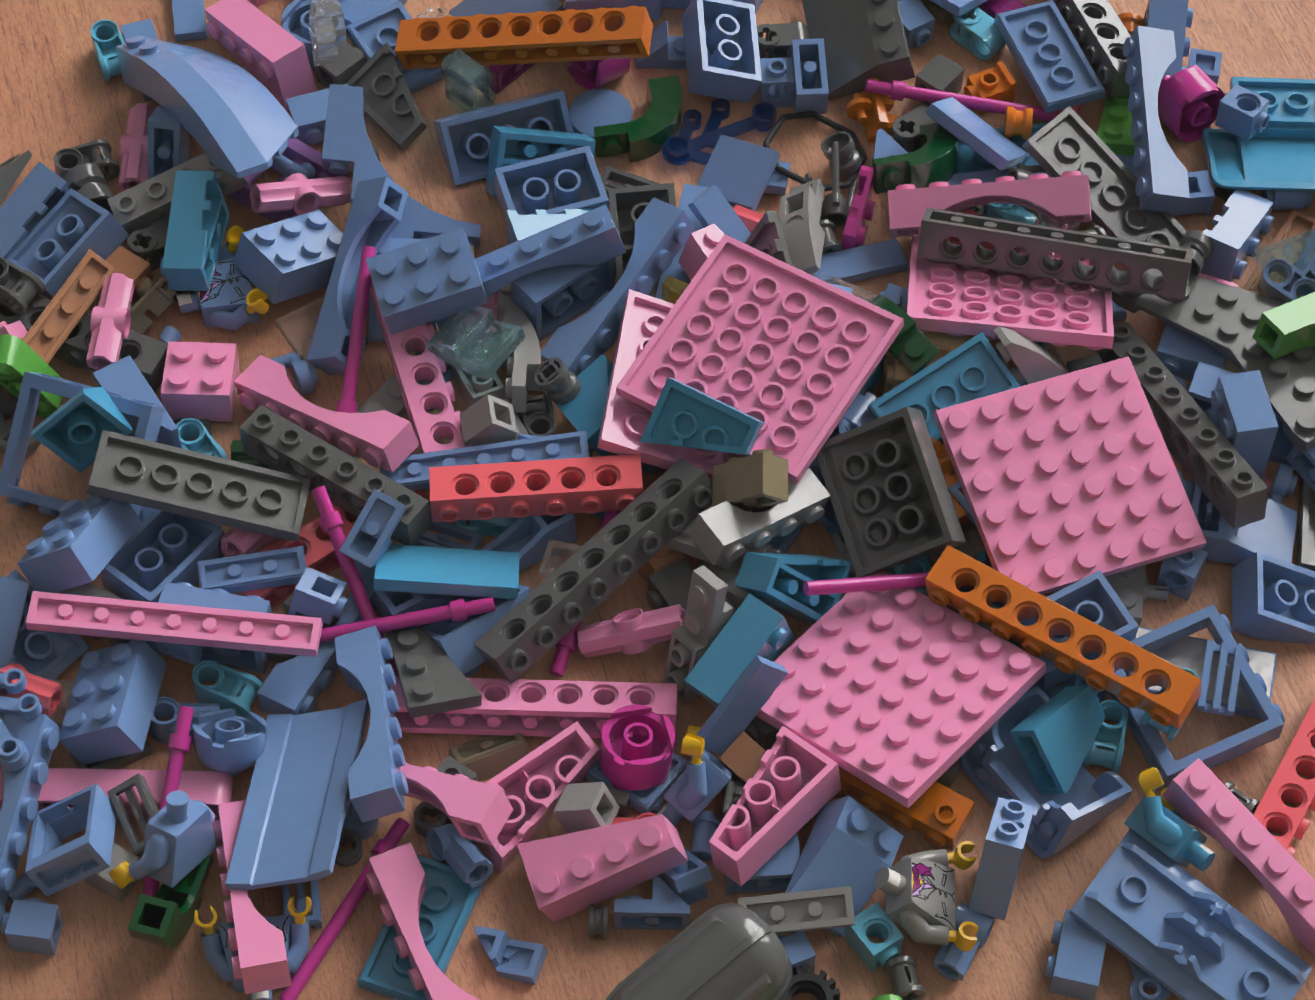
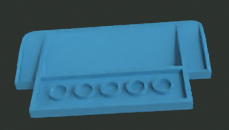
(1279, 155)

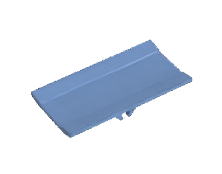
(297, 798)
(1184, 930)

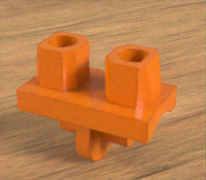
(871, 112)

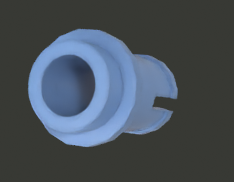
(704, 828)

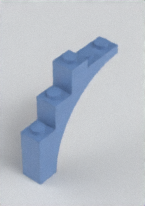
(349, 149)

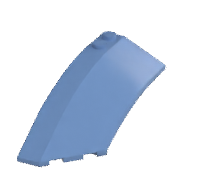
(213, 100)

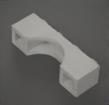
(729, 531)

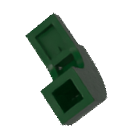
(649, 132)
(931, 163)
(910, 345)
(171, 912)

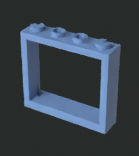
(33, 383)
(1252, 684)

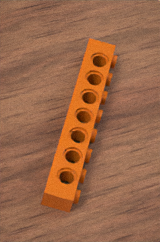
(527, 37)
(1148, 670)

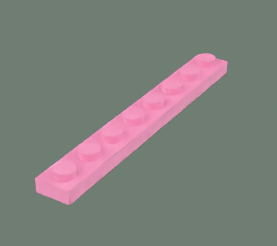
(174, 623)

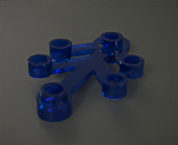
(682, 149)

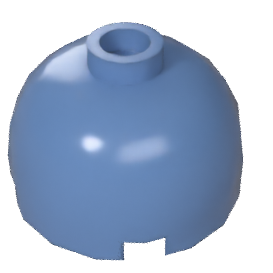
(229, 741)

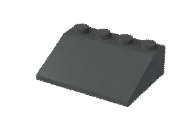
(860, 42)
(889, 492)

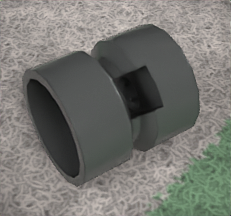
(90, 183)

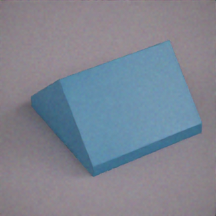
(77, 426)

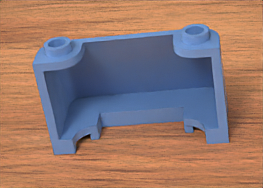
(1057, 819)

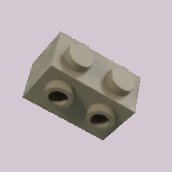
(751, 481)

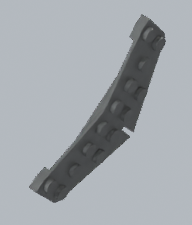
(1227, 321)

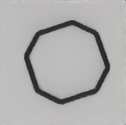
(828, 187)

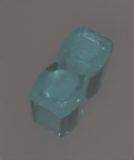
(466, 82)

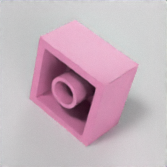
(200, 380)

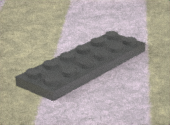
(1073, 146)
(199, 486)

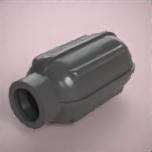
(716, 957)

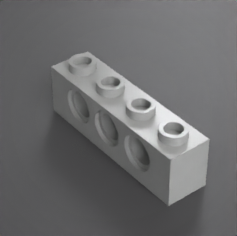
(151, 199)

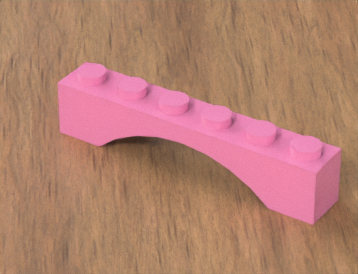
(1059, 198)
(372, 436)
(473, 806)
(1216, 811)
(401, 887)
(259, 944)

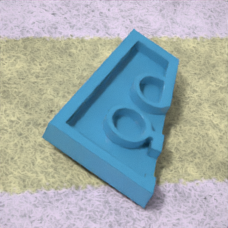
(699, 421)

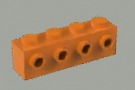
(936, 813)

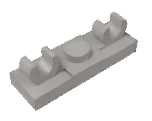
(804, 909)

